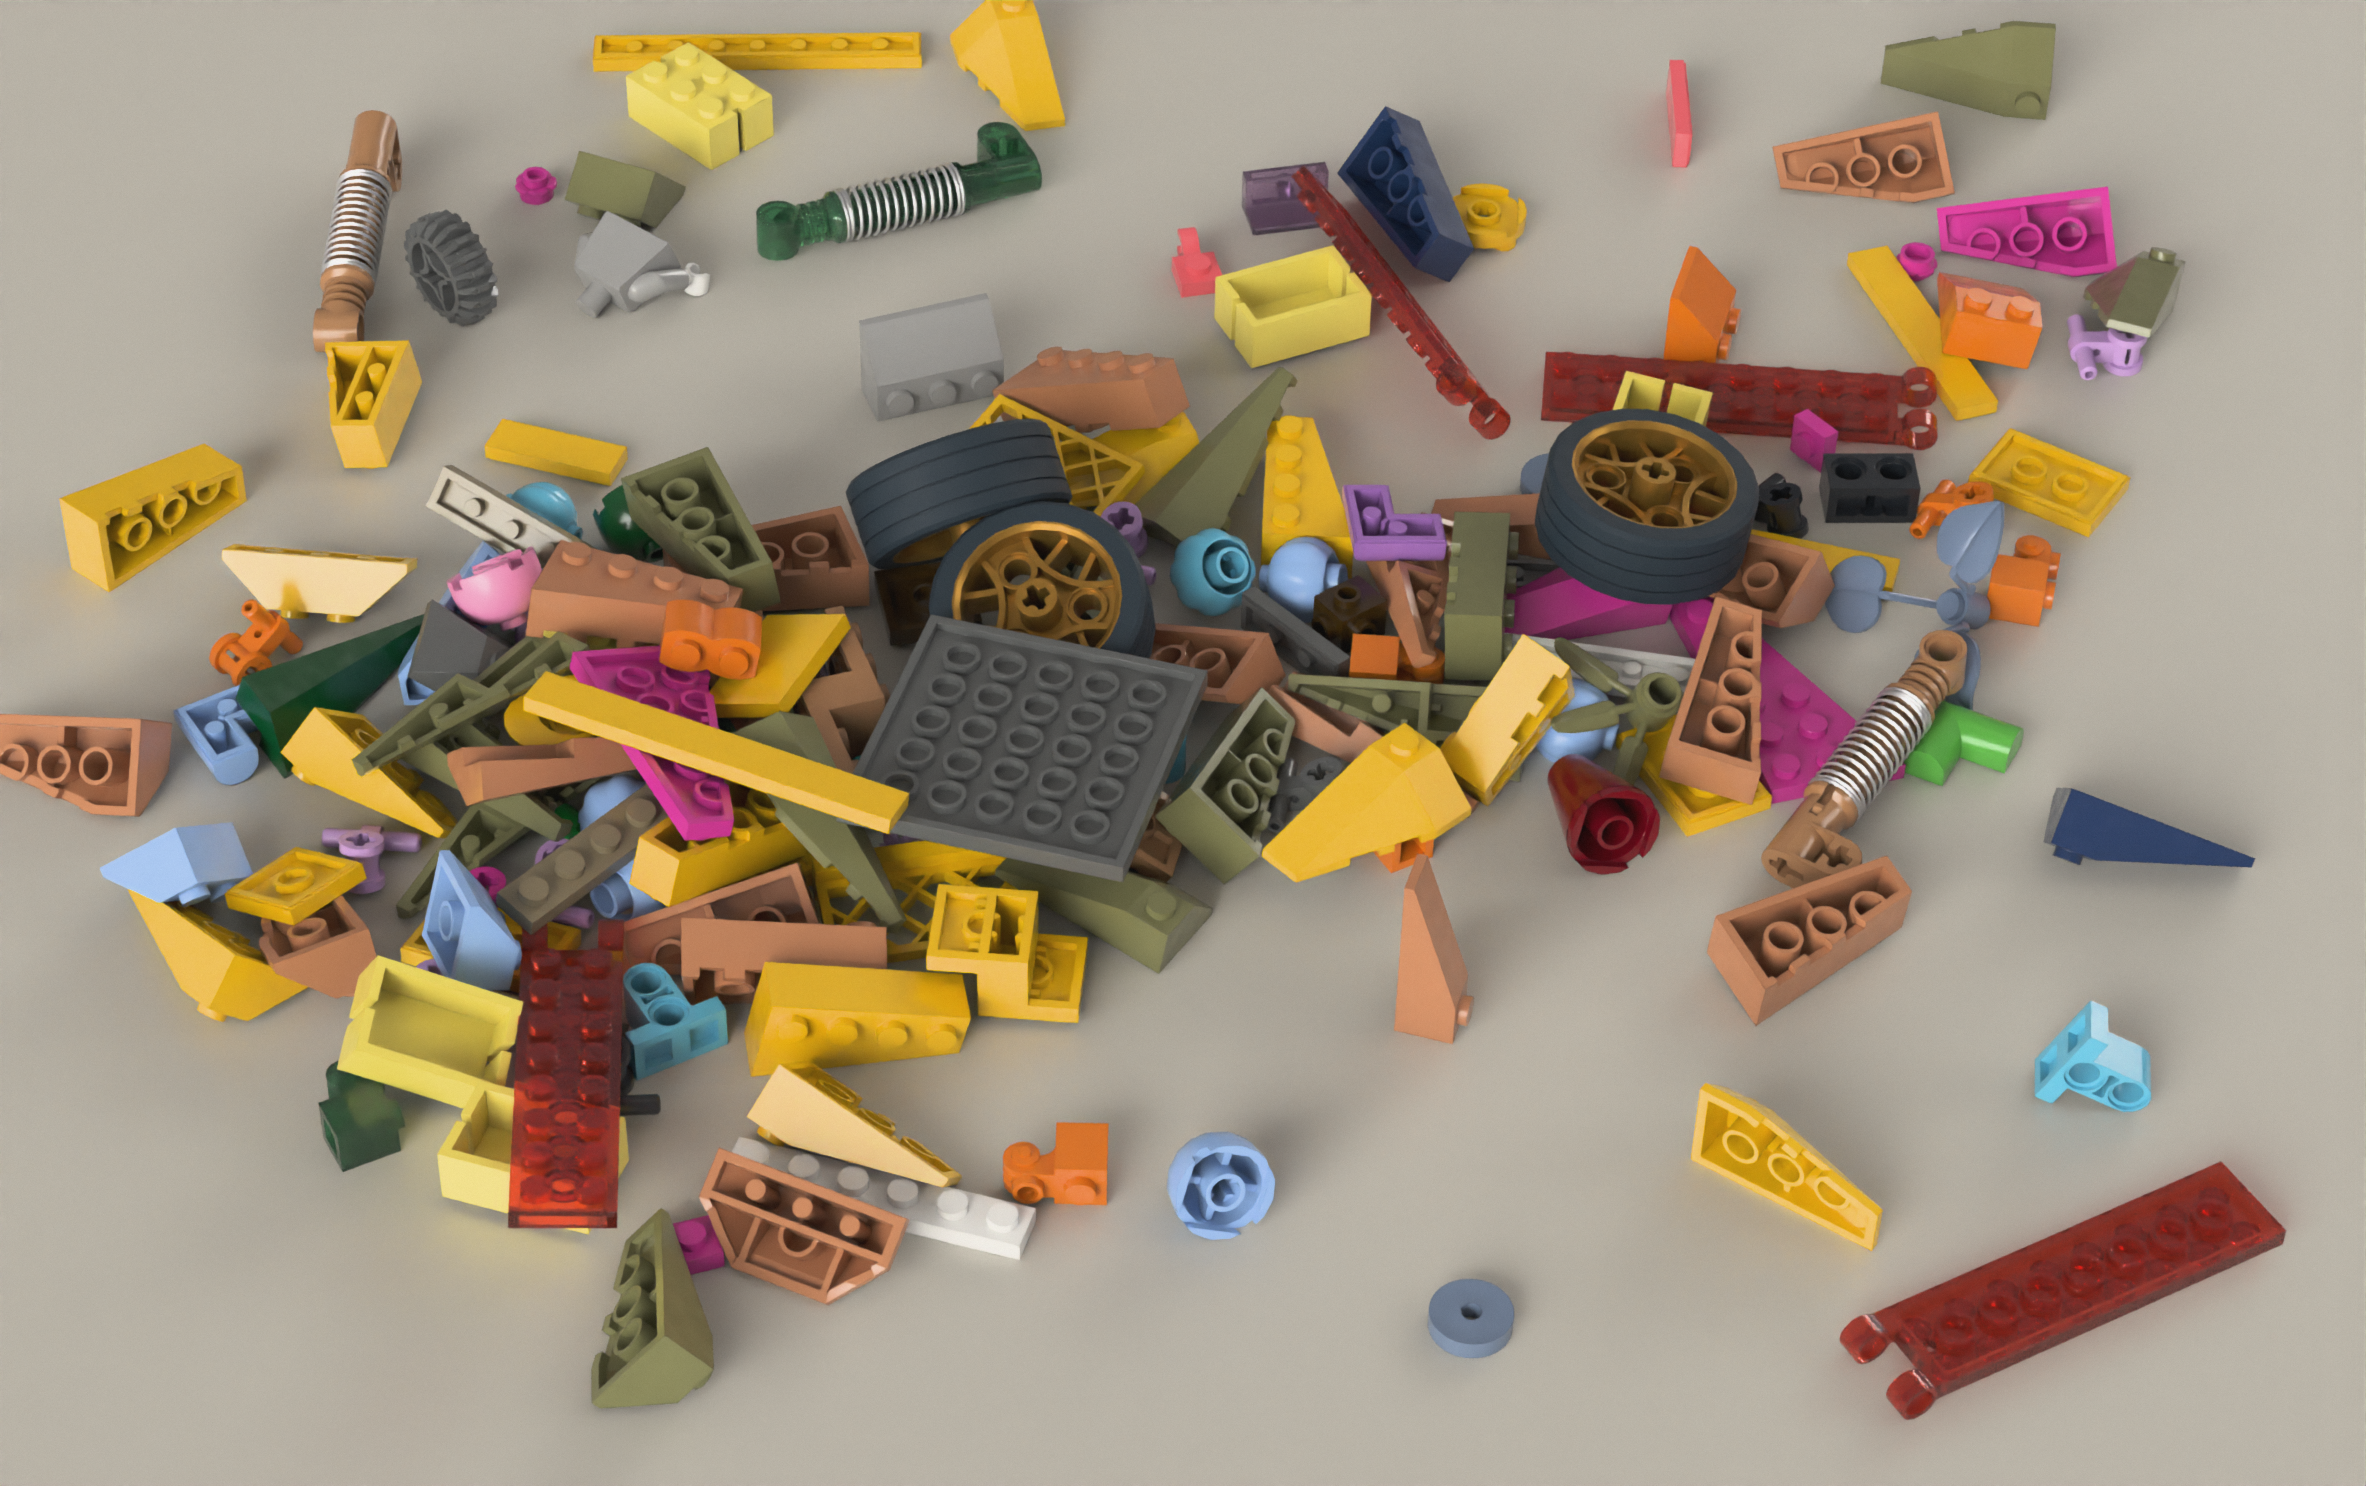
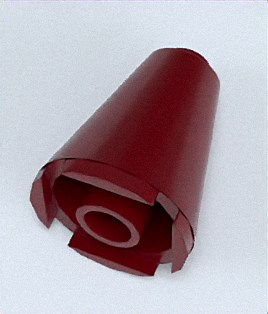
(1601, 815)

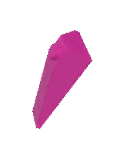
(2045, 232)
(1570, 610)

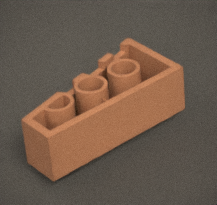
(1719, 716)
(1806, 934)

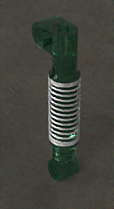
(1002, 170)

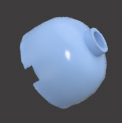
(1220, 1184)

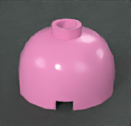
(498, 589)

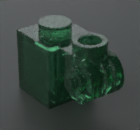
(358, 1119)

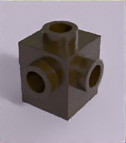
(1349, 610)

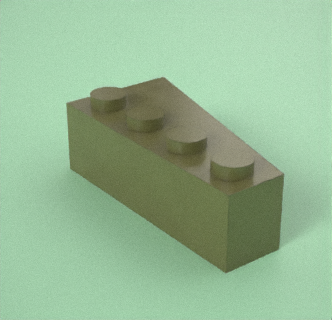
(702, 525)
(1478, 595)
(1229, 786)

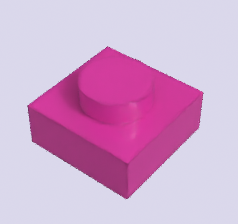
(1812, 438)
(699, 1244)

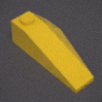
(1154, 447)
(1383, 798)
(214, 962)

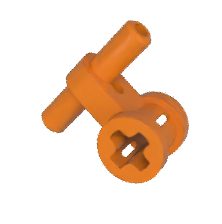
(1944, 500)
(255, 645)

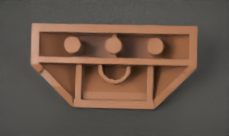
(797, 1229)

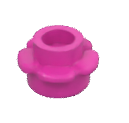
(536, 185)
(1917, 260)

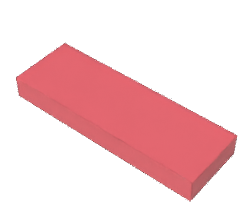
(1679, 113)

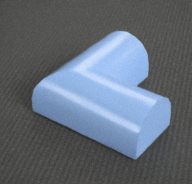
(219, 735)

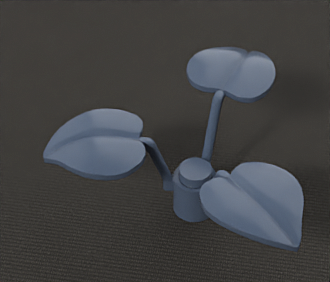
(1968, 543)

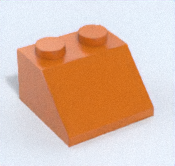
(1700, 312)

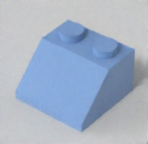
(184, 865)
(468, 930)

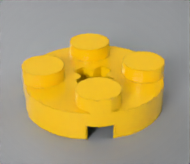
(1505, 216)

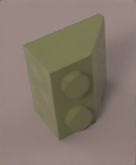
(622, 189)

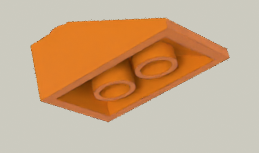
(1988, 320)

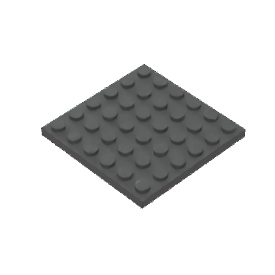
(1031, 745)

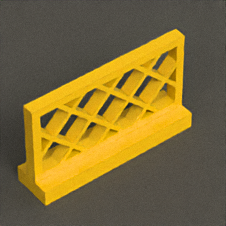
(1072, 442)
(912, 870)

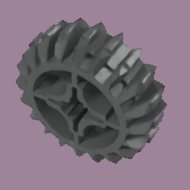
(451, 267)

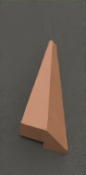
(1416, 599)
(1332, 729)
(510, 771)

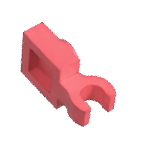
(1191, 269)

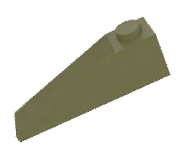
(1989, 70)
(2138, 292)
(1136, 916)
(658, 1327)

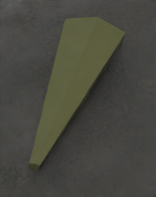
(1217, 470)
(468, 701)
(1424, 706)
(526, 809)
(826, 839)
(475, 841)

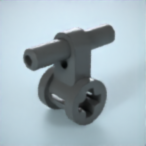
(1299, 791)

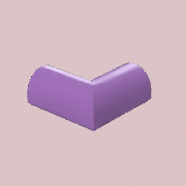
(1387, 536)

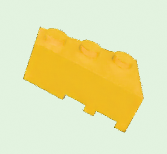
(370, 398)
(1508, 719)

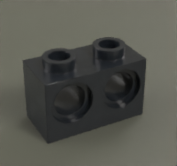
(1869, 487)

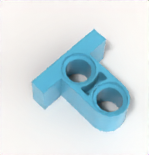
(665, 1023)
(2094, 1064)

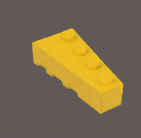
(1301, 492)
(148, 512)
(682, 869)
(852, 1016)

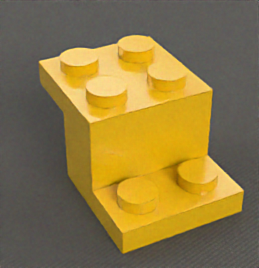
(1015, 966)

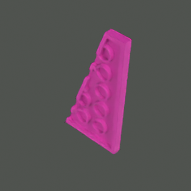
(1796, 717)
(691, 798)

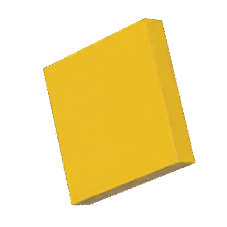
(295, 885)

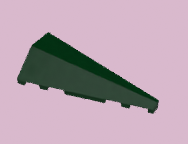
(330, 678)

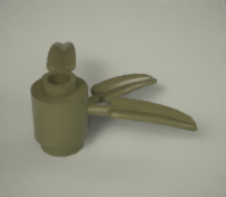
(1646, 706)

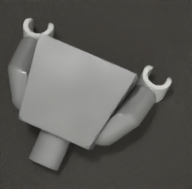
(629, 267)

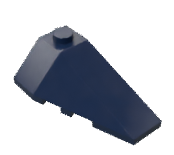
(2102, 831)

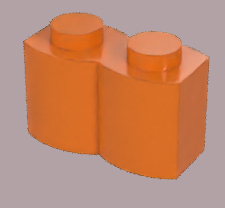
(710, 639)

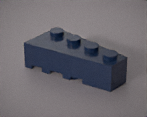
(1407, 195)

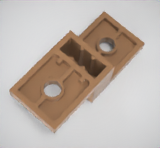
(847, 700)

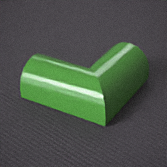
(1964, 735)

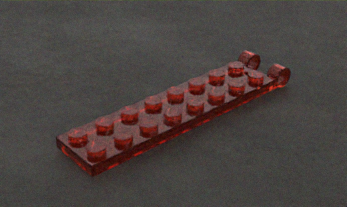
(1453, 376)
(1753, 397)
(568, 1084)
(2065, 1285)

